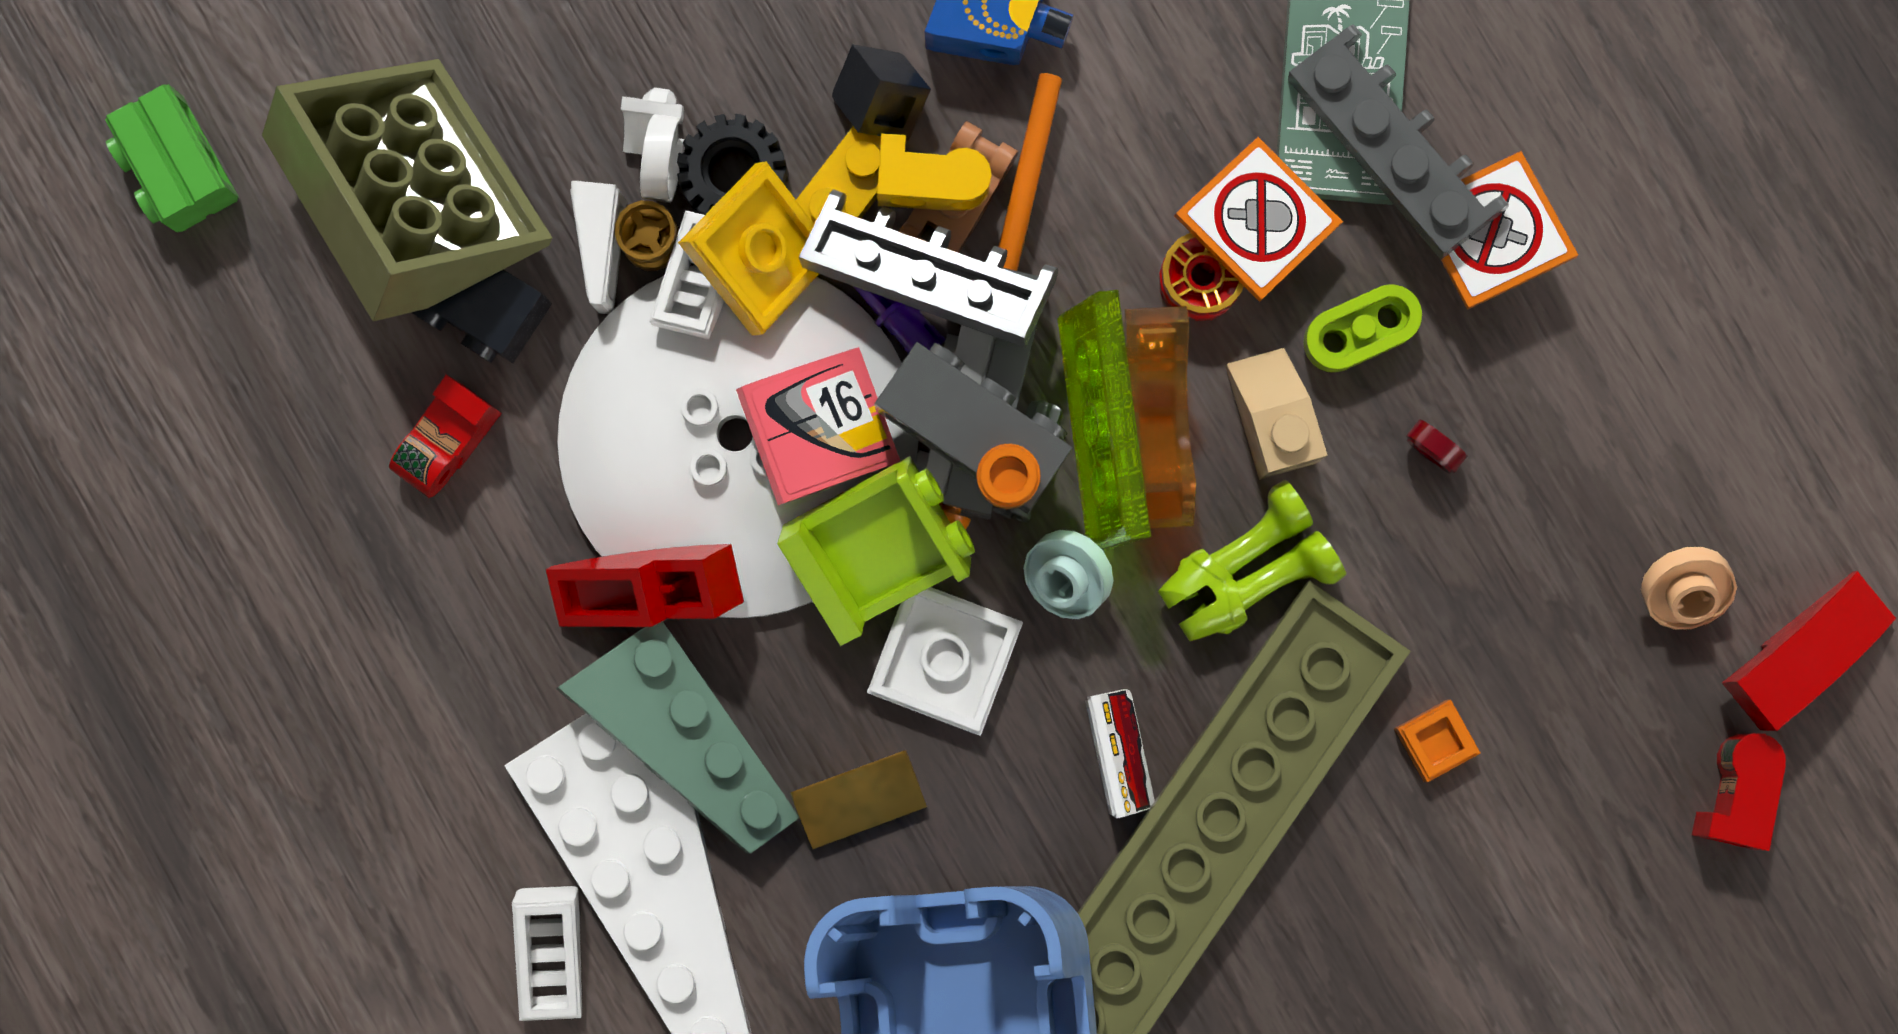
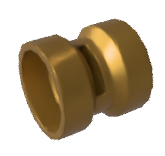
(642, 225)

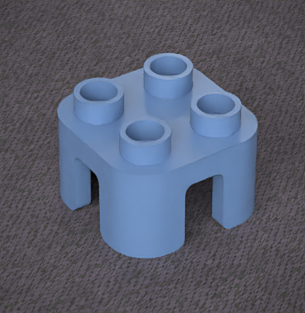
(955, 963)

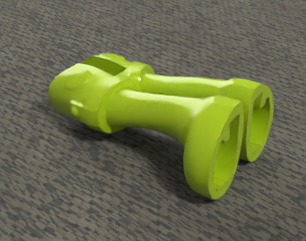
(1308, 559)

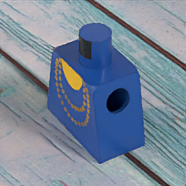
(994, 28)

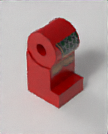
(443, 437)
(1747, 793)

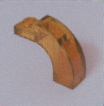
(1158, 377)

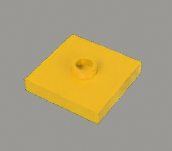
(753, 247)

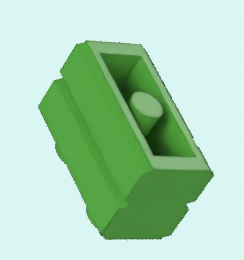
(170, 159)

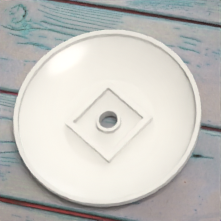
(647, 422)

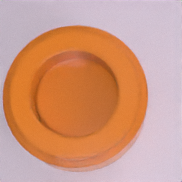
(1008, 476)

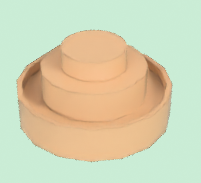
(1688, 588)

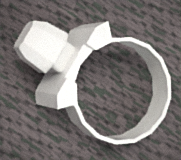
(653, 133)

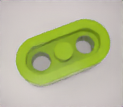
(1360, 328)

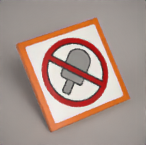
(1258, 219)
(1515, 244)

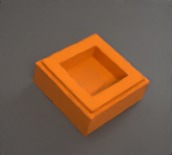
(1437, 740)

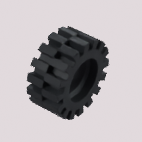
(715, 140)

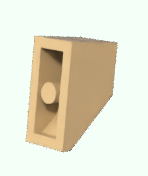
(1276, 413)

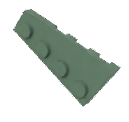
(673, 723)

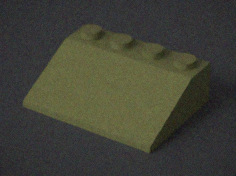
(401, 184)

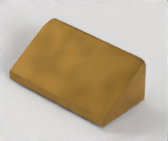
(858, 799)

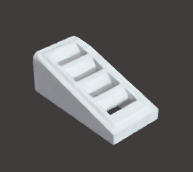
(595, 214)
(670, 293)
(547, 901)

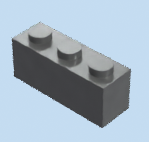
(964, 418)

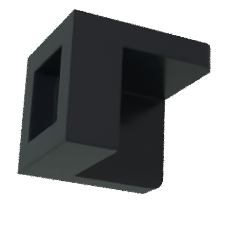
(880, 92)

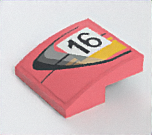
(817, 425)

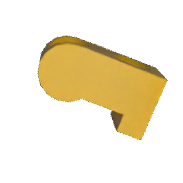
(931, 180)

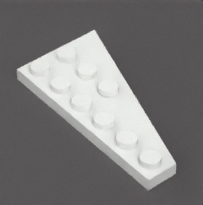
(642, 870)

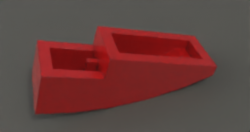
(646, 587)
(1810, 653)

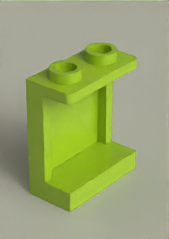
(875, 547)

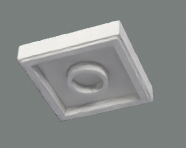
(945, 658)

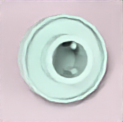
(1068, 574)

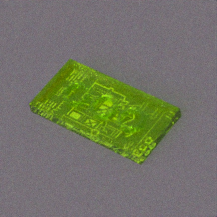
(1103, 421)

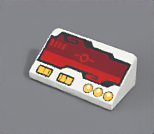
(1120, 753)

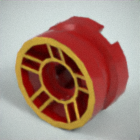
(1180, 290)

